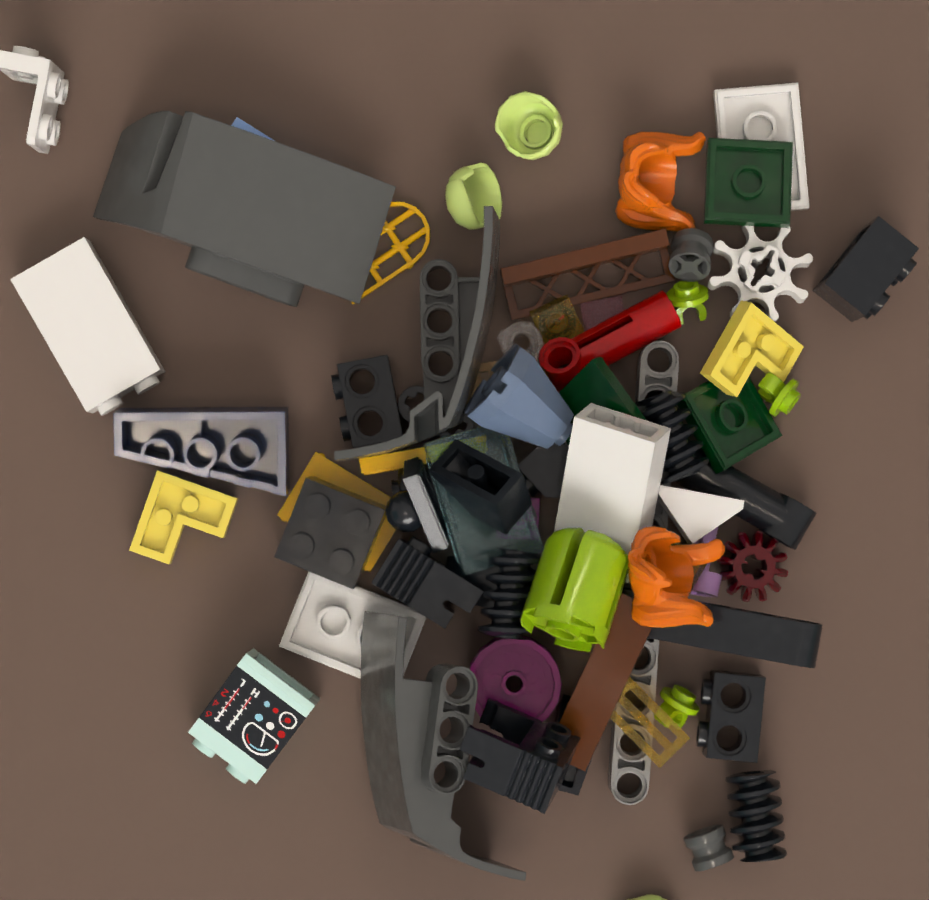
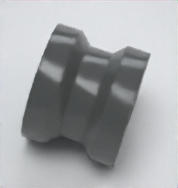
(691, 255)
(708, 847)

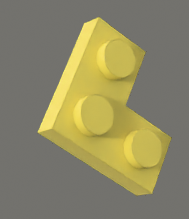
(749, 342)
(175, 504)

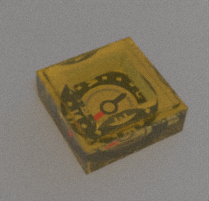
(557, 319)

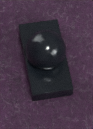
(418, 506)

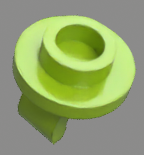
(689, 295)
(781, 396)
(678, 704)

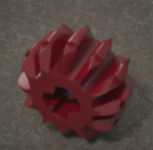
(757, 553)

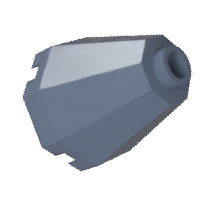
(521, 402)

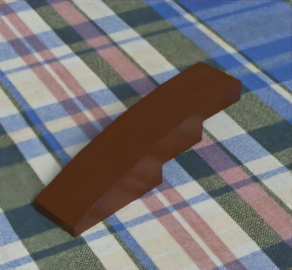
(604, 682)

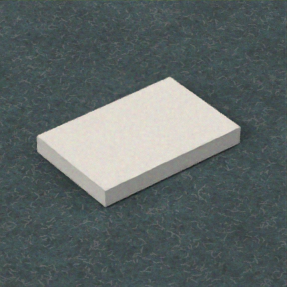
(766, 115)
(330, 623)

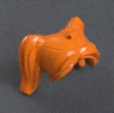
(649, 180)
(664, 578)

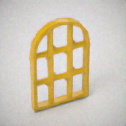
(399, 246)

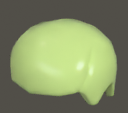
(529, 125)
(469, 192)

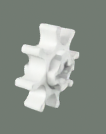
(774, 280)

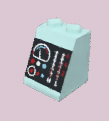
(252, 716)

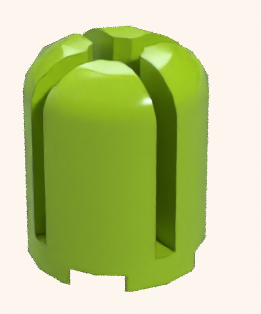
(576, 588)

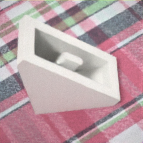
(696, 512)

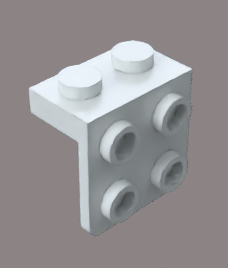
(51, 90)

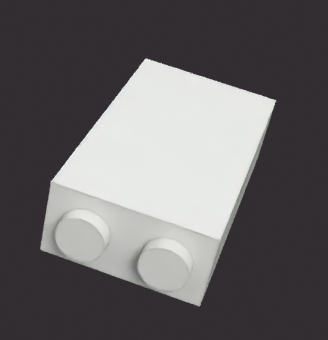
(88, 327)
(612, 474)

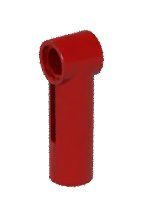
(609, 339)

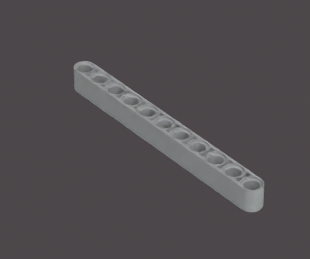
(645, 676)

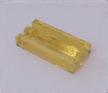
(670, 748)

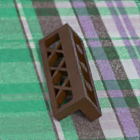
(586, 258)

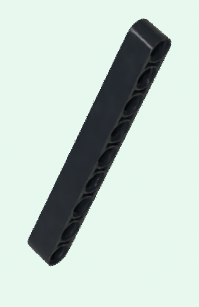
(732, 630)

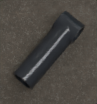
(763, 507)

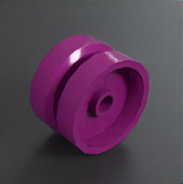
(522, 658)

